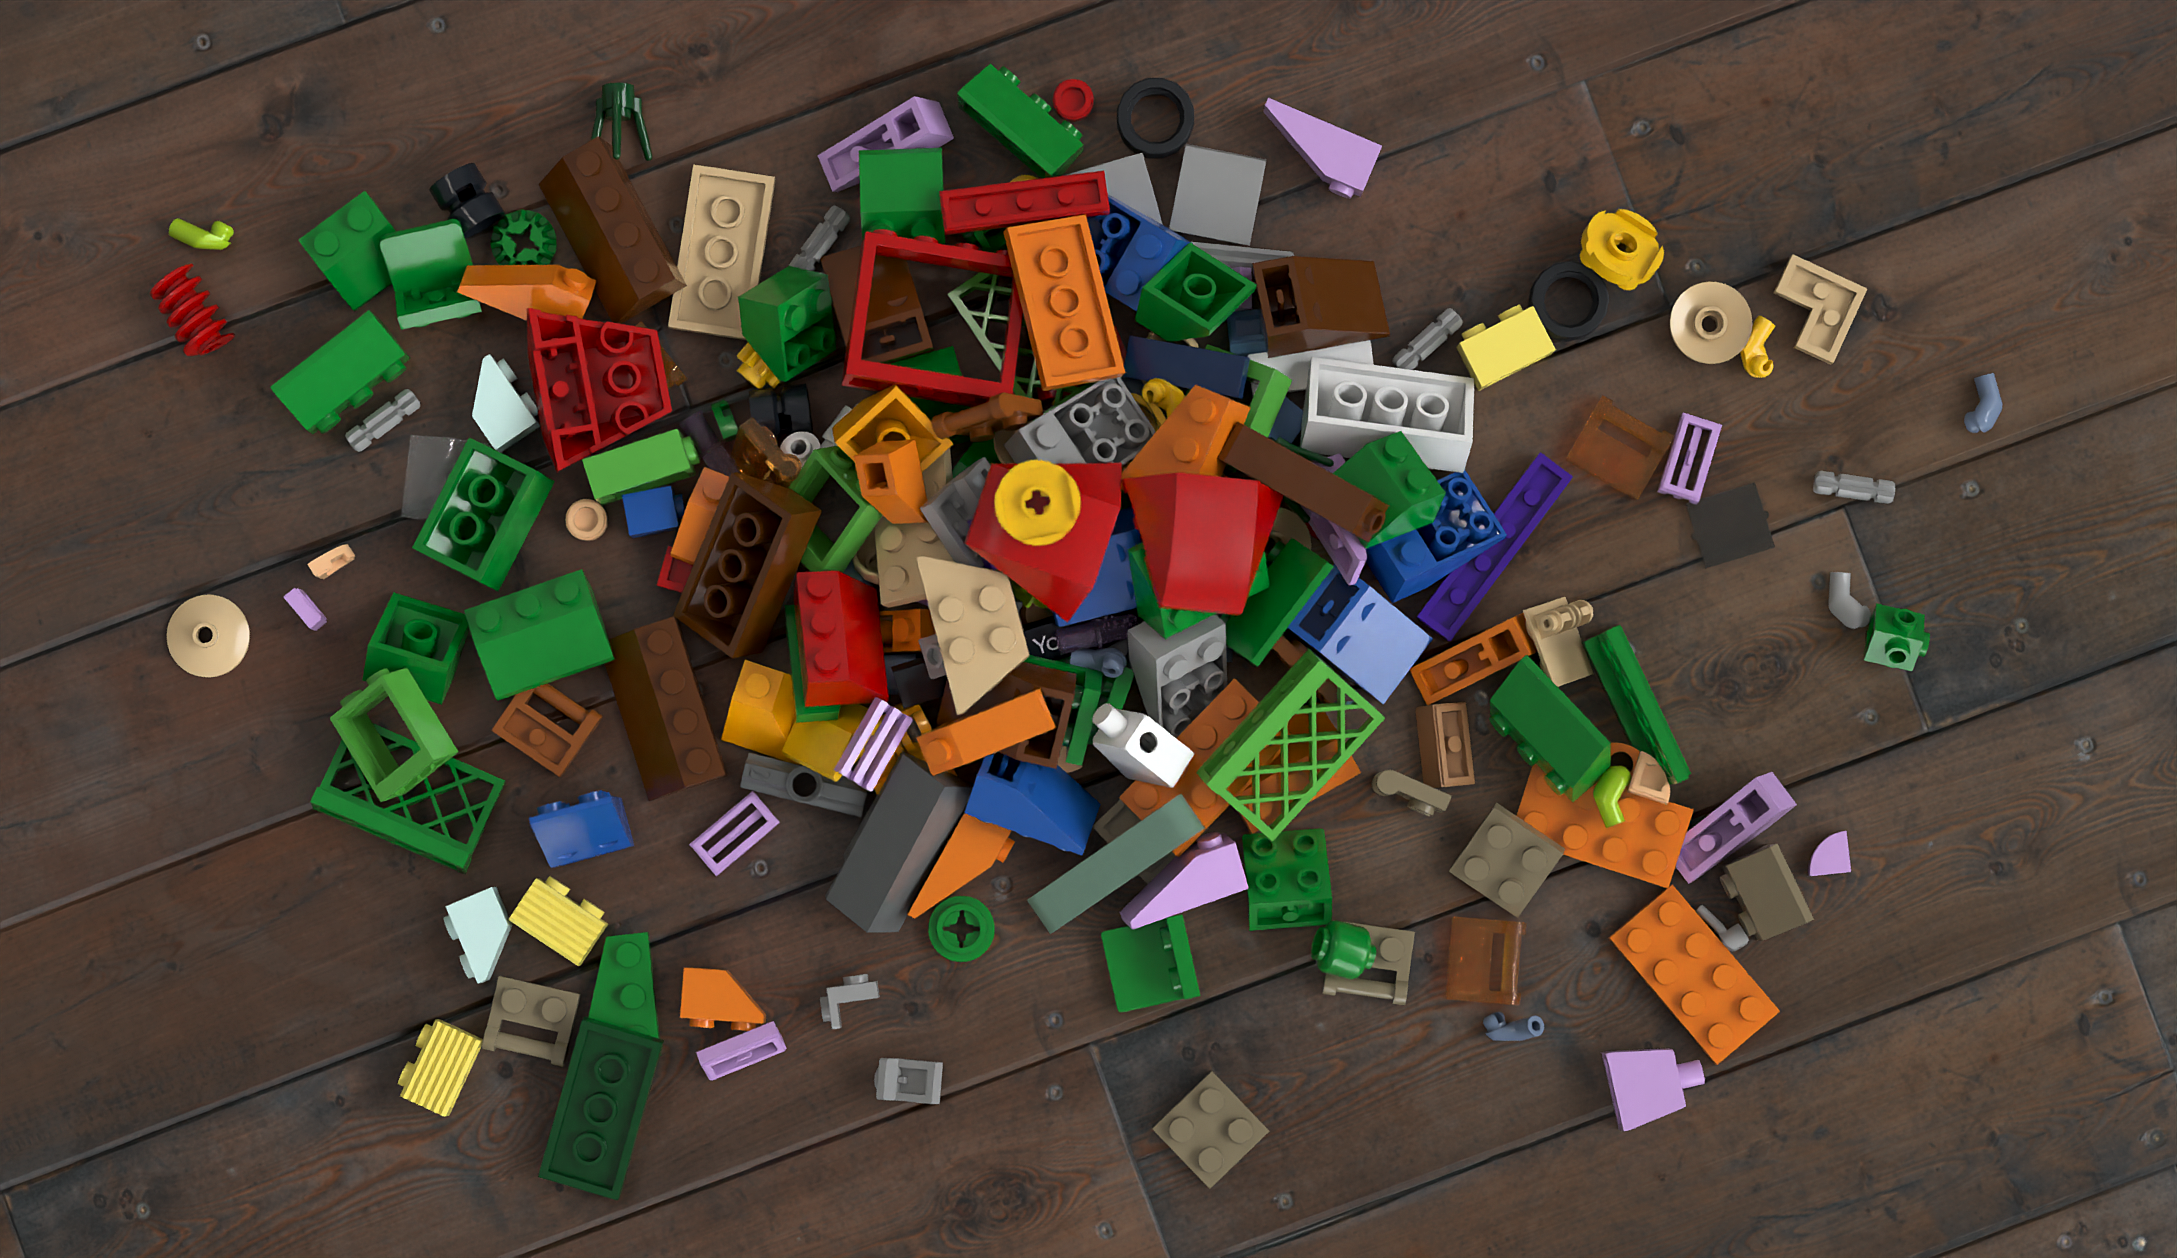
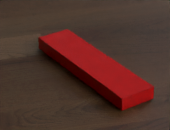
(1024, 202)

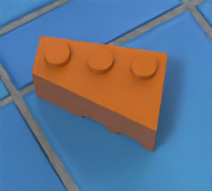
(1190, 437)

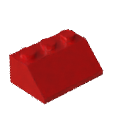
(839, 639)

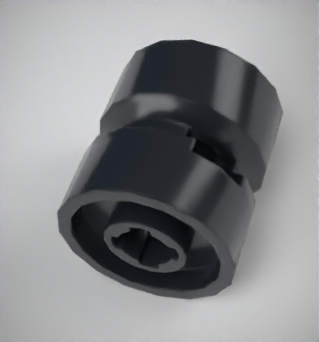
(474, 213)
(792, 402)

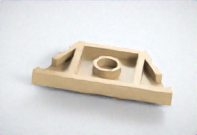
(973, 625)

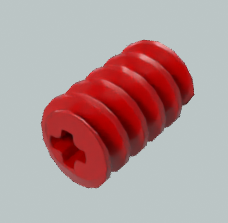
(189, 312)

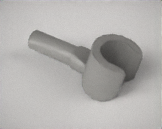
(1732, 938)

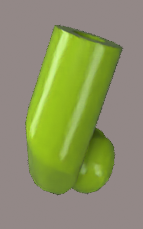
(199, 238)
(1608, 792)

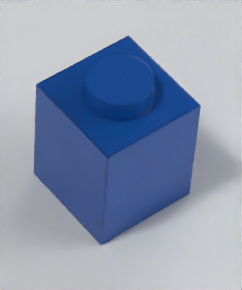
(653, 511)

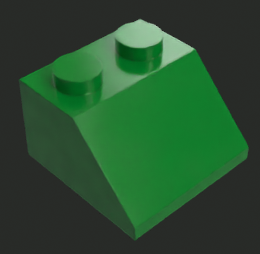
(902, 192)
(350, 250)
(1191, 296)
(1400, 479)
(421, 639)

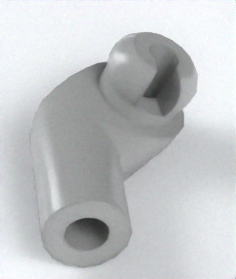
(1843, 605)

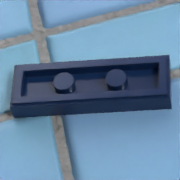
(1186, 366)

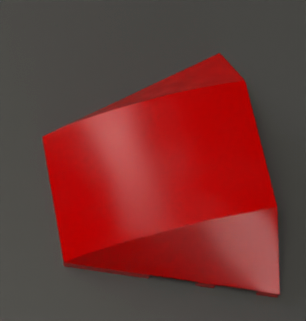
(593, 382)
(1202, 537)
(1060, 571)

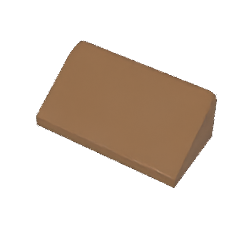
(1445, 745)

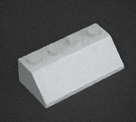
(1364, 402)

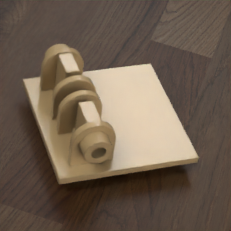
(1557, 638)

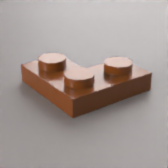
(1290, 652)

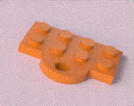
(1639, 847)

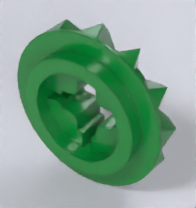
(517, 223)
(947, 914)

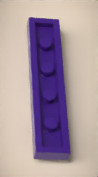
(1518, 517)

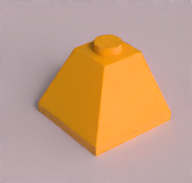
(889, 417)
(761, 711)

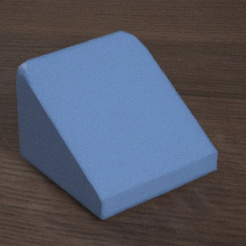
(1245, 333)
(1287, 422)

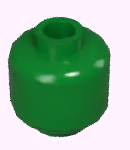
(1343, 949)

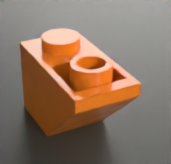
(893, 480)
(904, 628)
(717, 996)

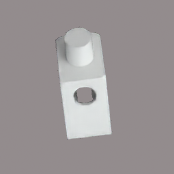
(1129, 736)

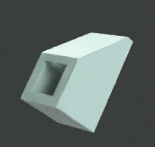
(499, 408)
(482, 930)

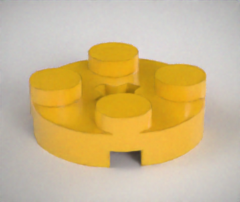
(1609, 262)
(1018, 487)

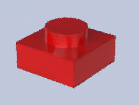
(673, 573)

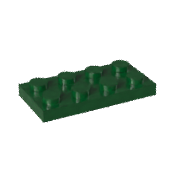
(601, 1108)

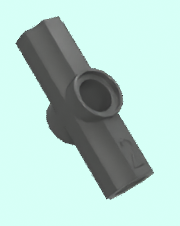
(778, 778)

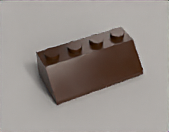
(610, 231)
(746, 564)
(663, 709)

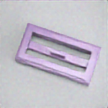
(1679, 490)
(879, 746)
(762, 810)
(741, 1051)

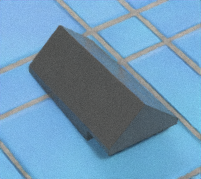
(898, 844)

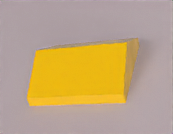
(822, 743)

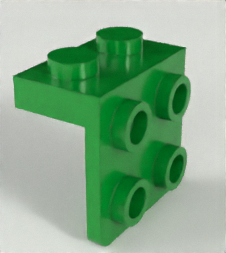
(427, 271)

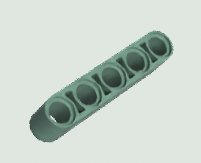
(1115, 863)

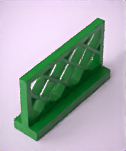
(1634, 701)
(401, 830)

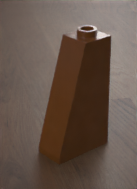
(1304, 482)

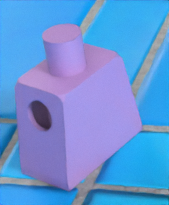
(1648, 1084)

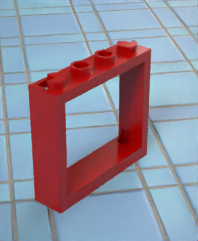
(918, 382)

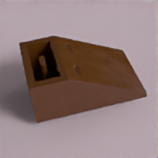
(1317, 303)
(894, 314)
(1058, 693)

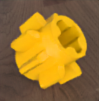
(755, 369)

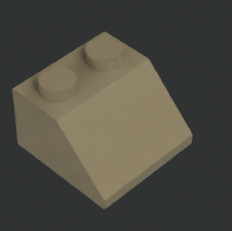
(1765, 892)

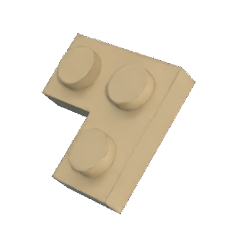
(1831, 304)

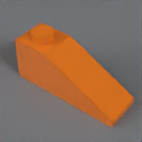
(529, 286)
(1473, 659)
(985, 732)
(967, 855)

